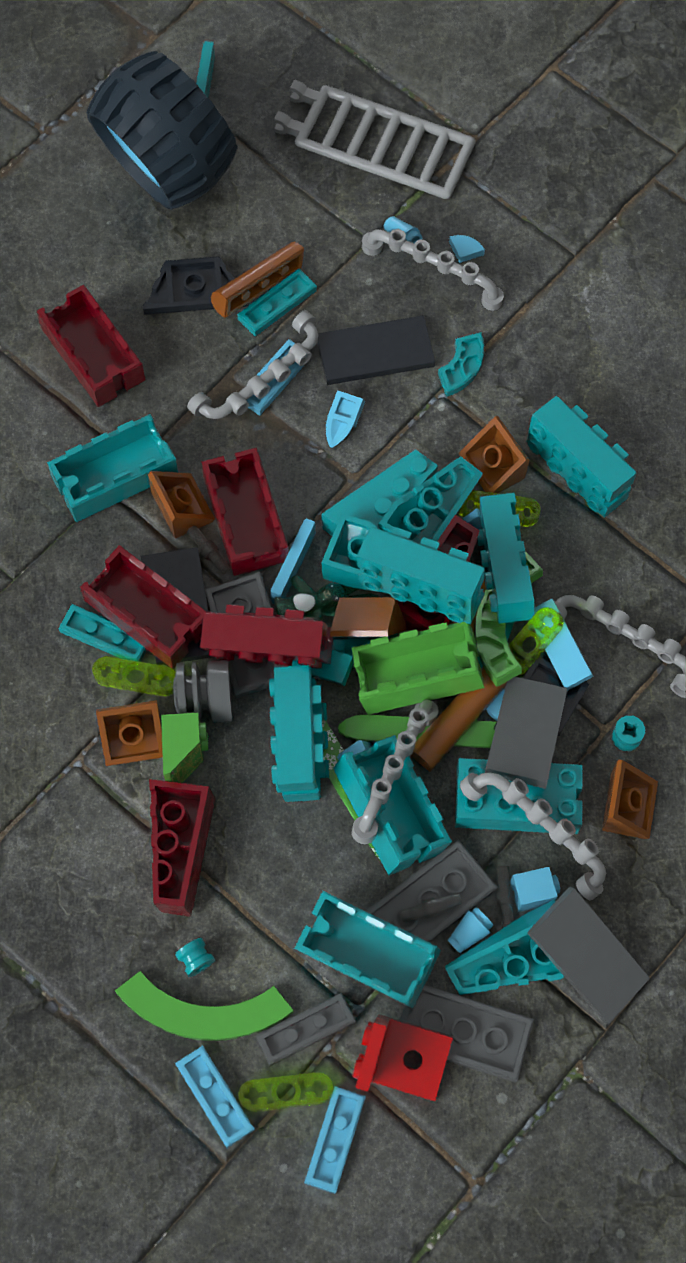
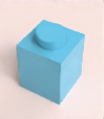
(534, 888)

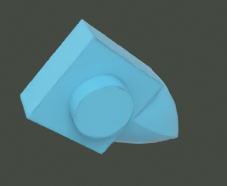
(342, 417)

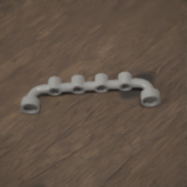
(373, 245)
(258, 385)
(640, 638)
(423, 715)
(589, 884)

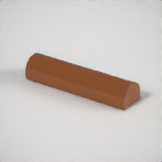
(258, 279)
(454, 723)

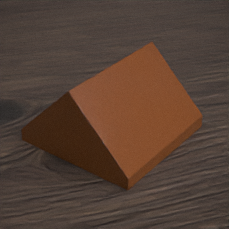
(496, 456)
(179, 501)
(367, 617)
(130, 732)
(630, 801)

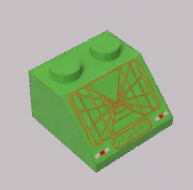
(182, 745)

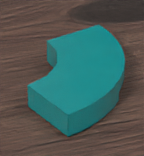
(464, 365)

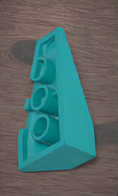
(433, 503)
(341, 555)
(504, 959)

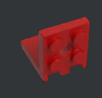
(384, 1057)

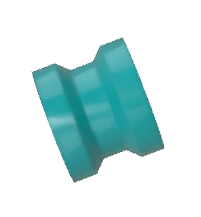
(623, 738)
(195, 957)

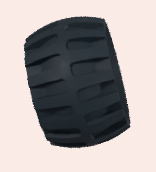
(162, 129)

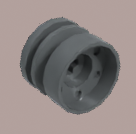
(204, 691)

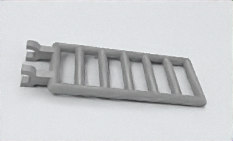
(318, 99)

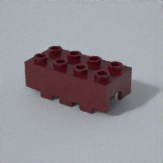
(91, 346)
(245, 512)
(145, 607)
(266, 636)

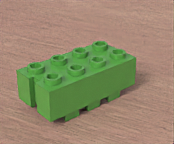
(417, 667)

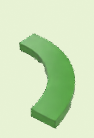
(492, 639)
(203, 1021)

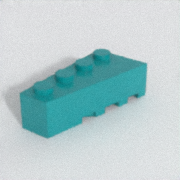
(376, 496)
(505, 559)

